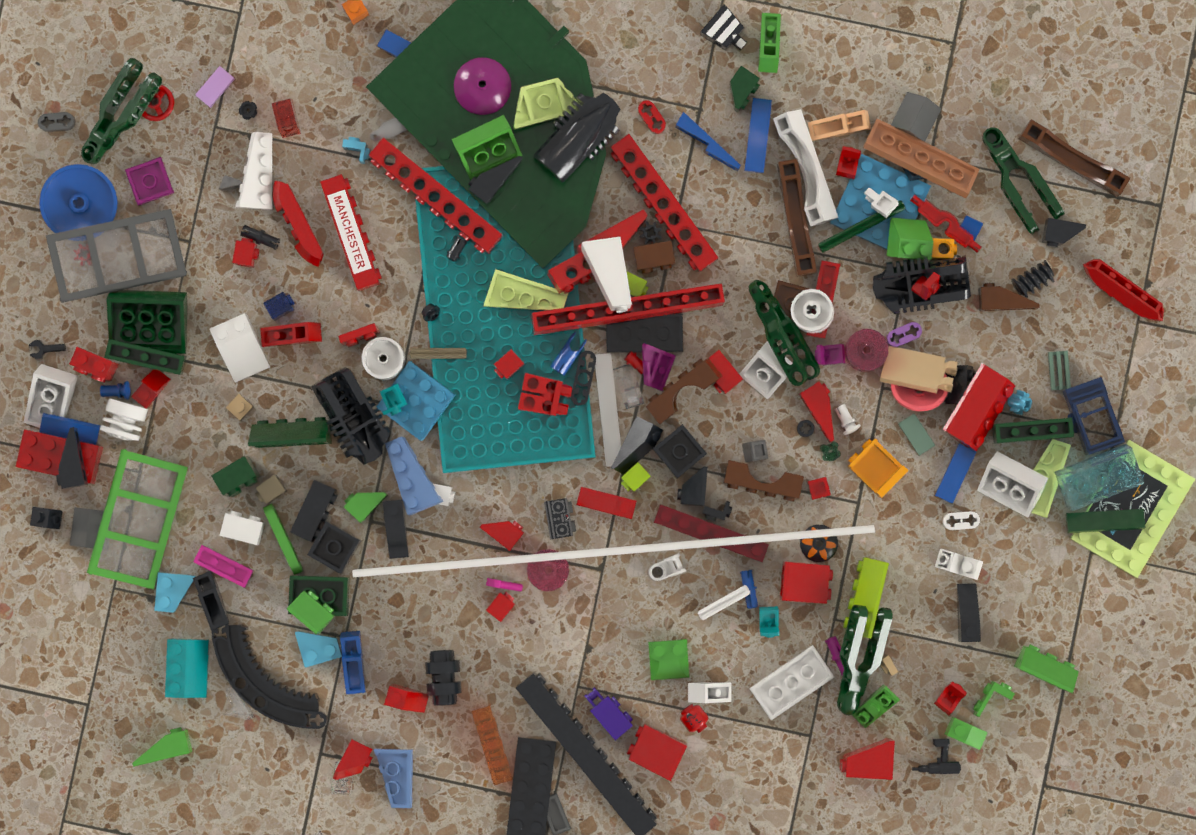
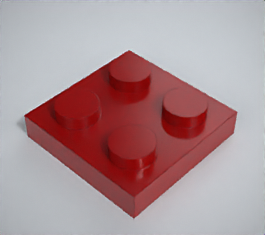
(367, 333)

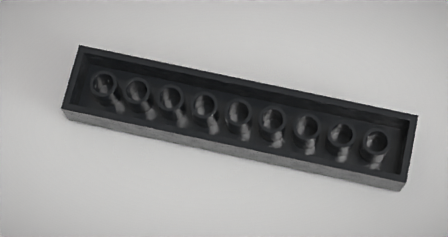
(586, 755)

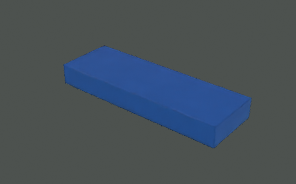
(60, 427)
(955, 473)

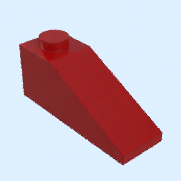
(291, 334)
(818, 404)
(606, 502)

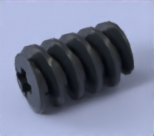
(1033, 279)

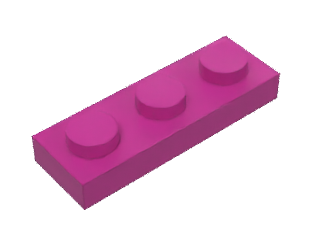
(223, 566)

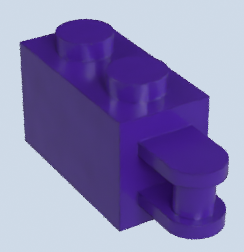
(609, 714)

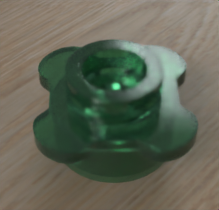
(830, 456)

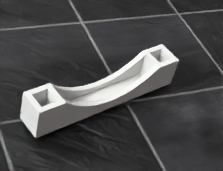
(818, 201)

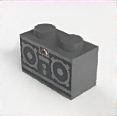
(559, 518)

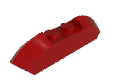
(286, 201)
(1124, 290)

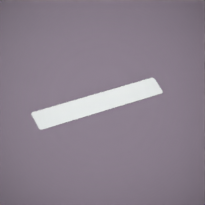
(608, 407)

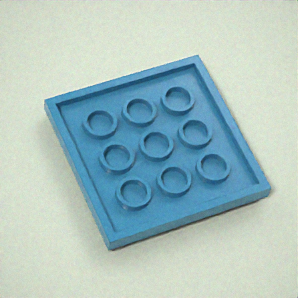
(878, 177)

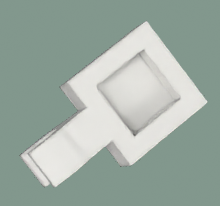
(881, 203)

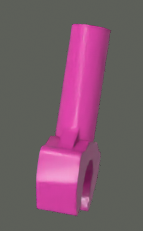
(504, 584)

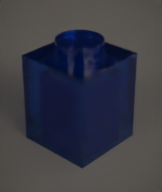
(279, 305)

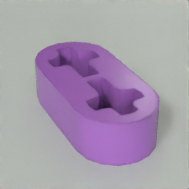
(905, 339)

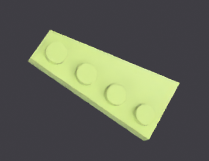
(1051, 461)

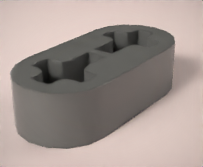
(56, 126)

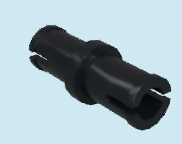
(260, 237)

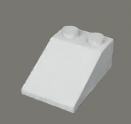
(239, 347)
(49, 393)

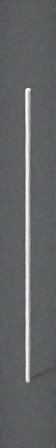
(613, 551)

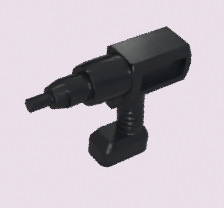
(942, 765)

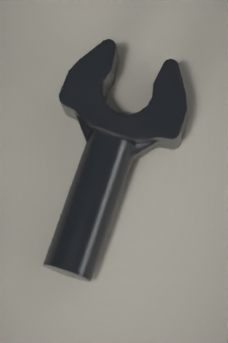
(45, 348)

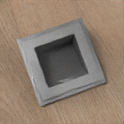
(229, 183)
(755, 451)

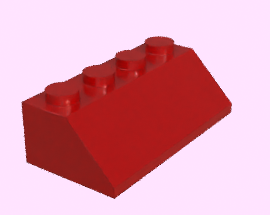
(979, 407)

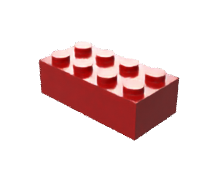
(44, 452)

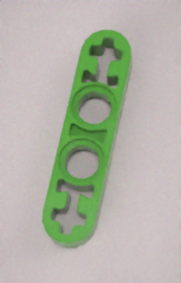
(283, 539)

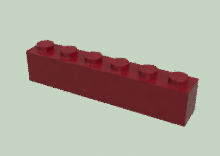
(705, 530)

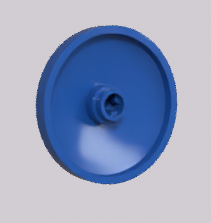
(77, 198)

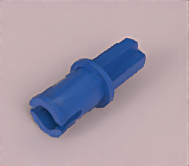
(747, 579)

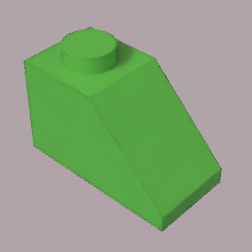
(363, 504)
(966, 733)

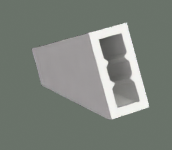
(609, 269)

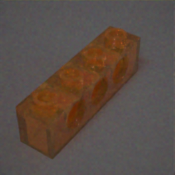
(492, 745)

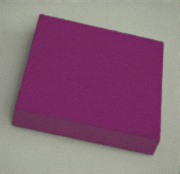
(149, 181)

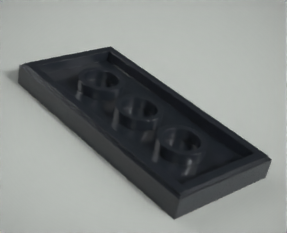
(660, 332)

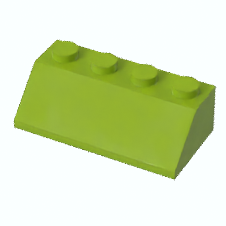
(868, 590)

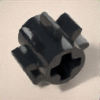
(648, 227)

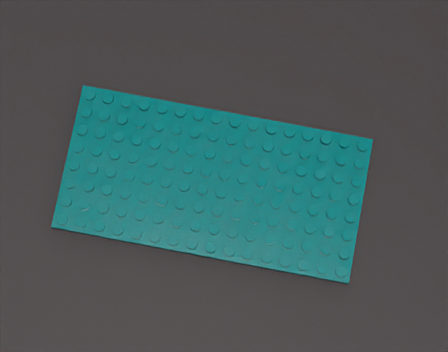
(483, 419)

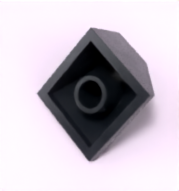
(694, 489)

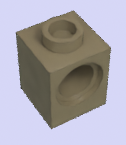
(270, 489)

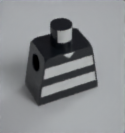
(724, 30)

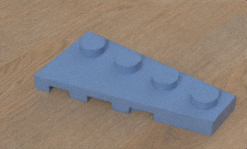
(414, 485)

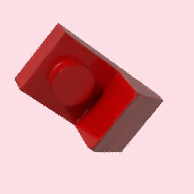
(150, 388)

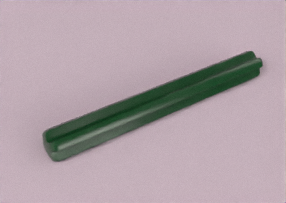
(857, 229)

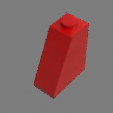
(406, 698)

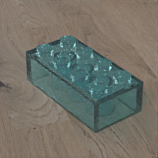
(1099, 477)

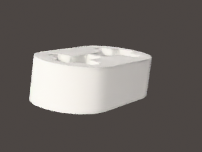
(961, 515)

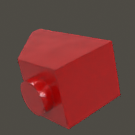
(504, 532)
(354, 760)

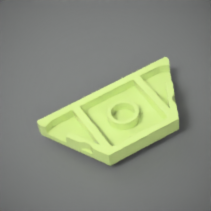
(542, 103)

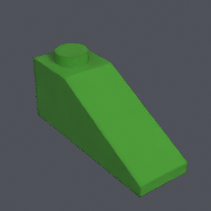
(769, 43)
(169, 746)

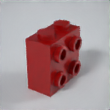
(98, 366)

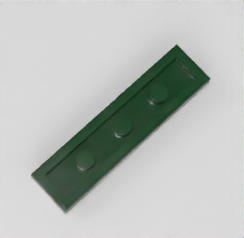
(1105, 520)

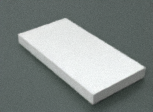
(791, 682)

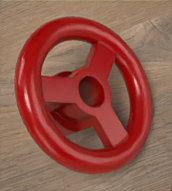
(161, 116)

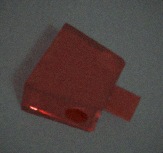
(286, 118)

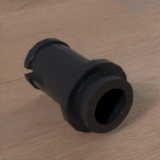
(456, 249)

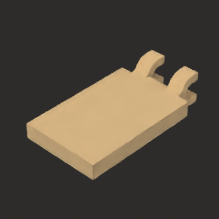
(918, 370)

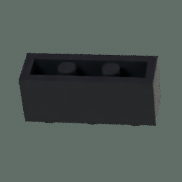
(314, 511)

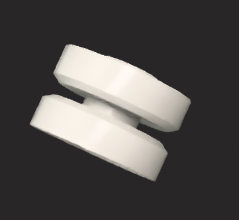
(809, 300)
(383, 370)

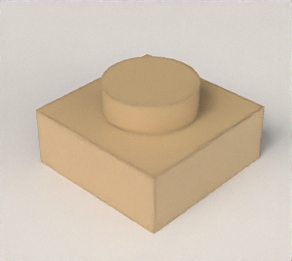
(239, 407)
(888, 666)

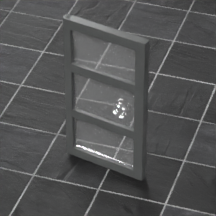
(116, 255)

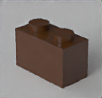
(654, 256)

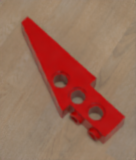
(625, 229)

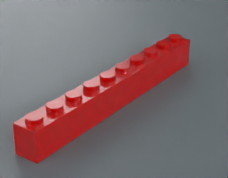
(642, 307)

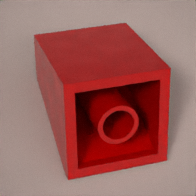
(805, 582)
(657, 751)
(870, 762)

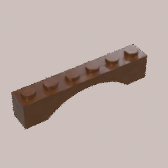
(1088, 168)
(796, 218)

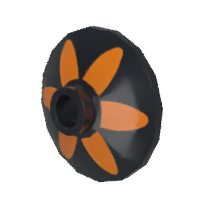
(819, 554)

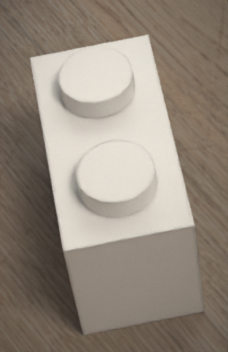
(242, 528)

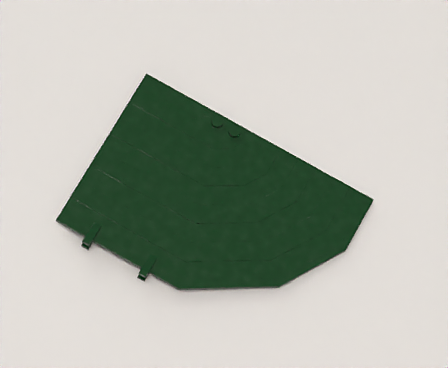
(421, 96)

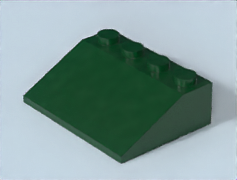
(149, 319)
(290, 433)

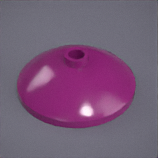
(478, 99)

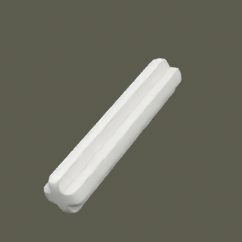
(724, 602)

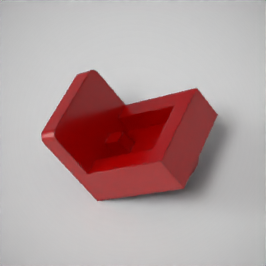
(848, 162)
(925, 287)
(950, 697)

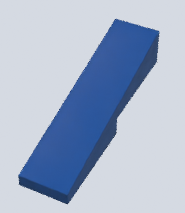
(714, 150)

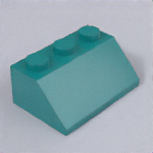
(186, 668)

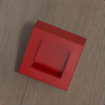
(818, 488)

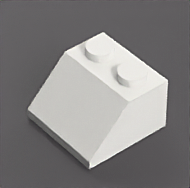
(764, 371)

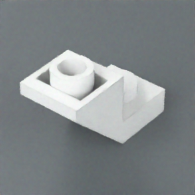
(958, 564)

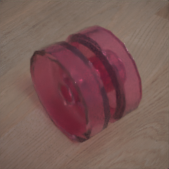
(876, 344)
(545, 581)

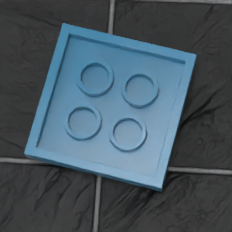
(424, 398)

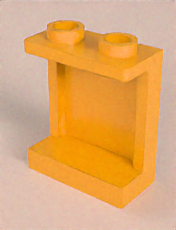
(876, 467)

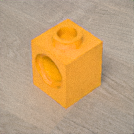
(949, 243)

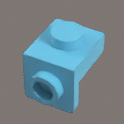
(355, 145)

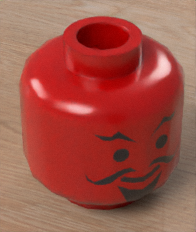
(694, 718)

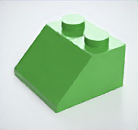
(909, 239)
(311, 611)

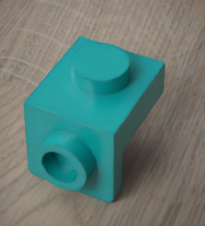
(393, 399)
(769, 621)

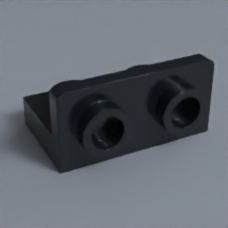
(960, 383)

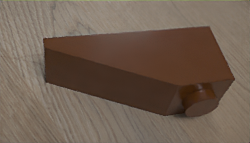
(1000, 299)

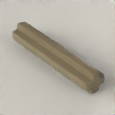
(438, 353)

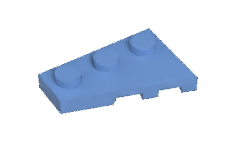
(397, 772)

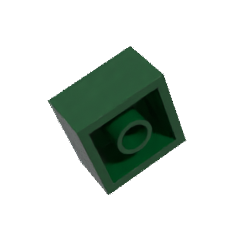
(236, 476)

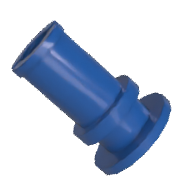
(116, 390)

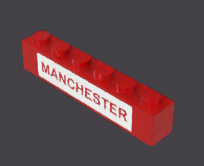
(350, 233)

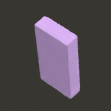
(215, 86)

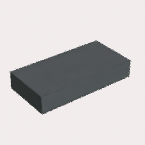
(556, 816)

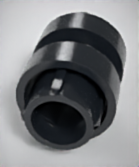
(443, 685)

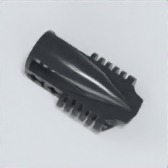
(579, 134)
(895, 283)
(353, 417)

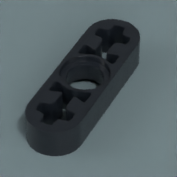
(582, 363)

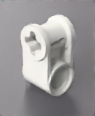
(667, 567)

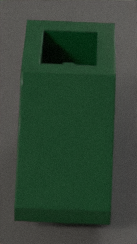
(742, 86)

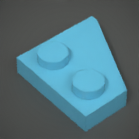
(171, 590)
(317, 648)

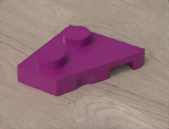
(656, 366)

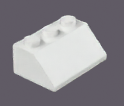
(1012, 484)

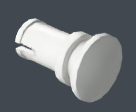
(846, 419)

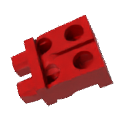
(549, 391)

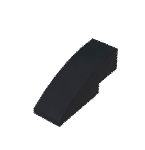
(211, 600)

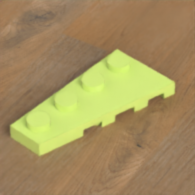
(519, 293)

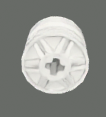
(123, 420)

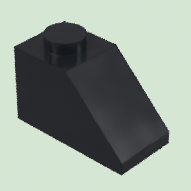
(1059, 231)

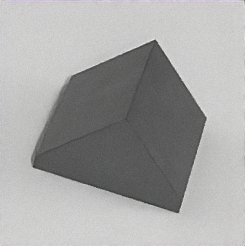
(916, 115)

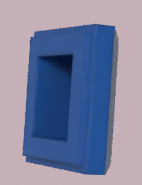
(972, 226)

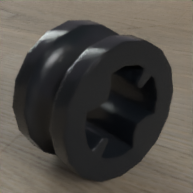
(810, 432)

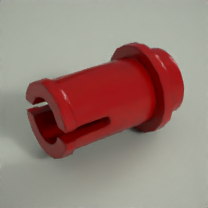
(632, 359)

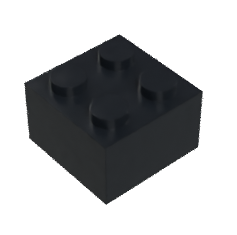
(679, 451)
(334, 547)

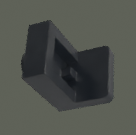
(713, 514)
(46, 518)

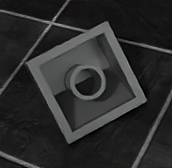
(85, 527)

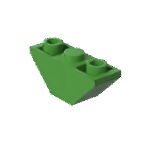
(875, 706)

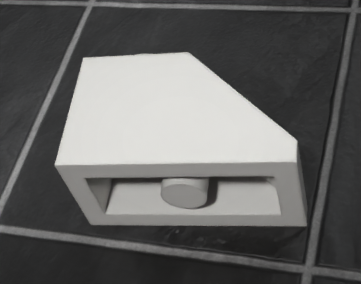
(709, 692)

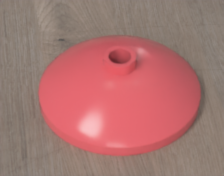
(918, 401)

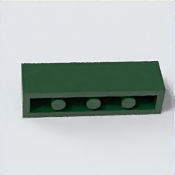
(145, 357)
(1033, 430)

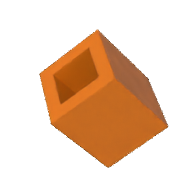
(355, 10)

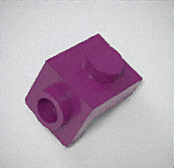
(830, 354)

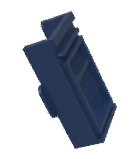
(1084, 393)

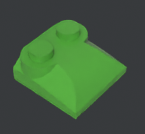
(668, 659)

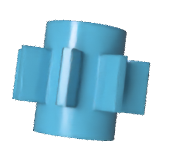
(1019, 402)

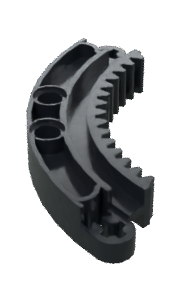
(280, 704)

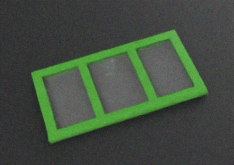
(137, 519)

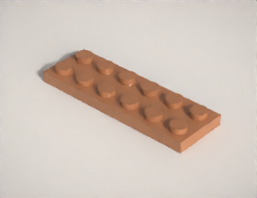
(921, 158)

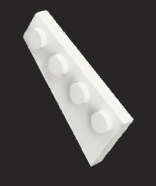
(257, 181)

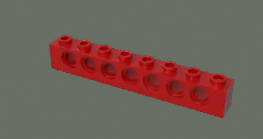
(628, 146)
(385, 149)

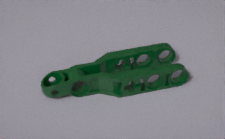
(106, 129)
(1007, 160)
(780, 327)
(855, 681)

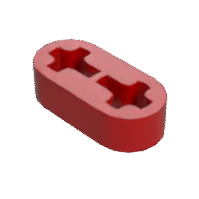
(655, 114)

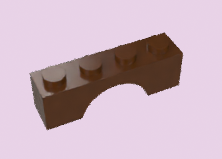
(665, 405)
(788, 485)

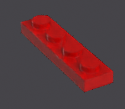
(827, 284)

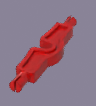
(938, 216)

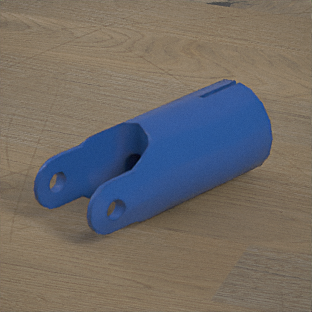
(566, 357)

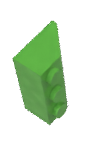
(486, 146)
(1047, 668)

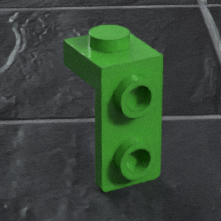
(1003, 689)

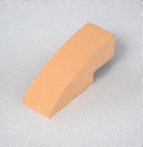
(839, 125)

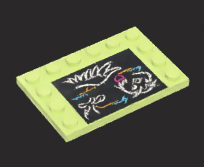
(1158, 496)

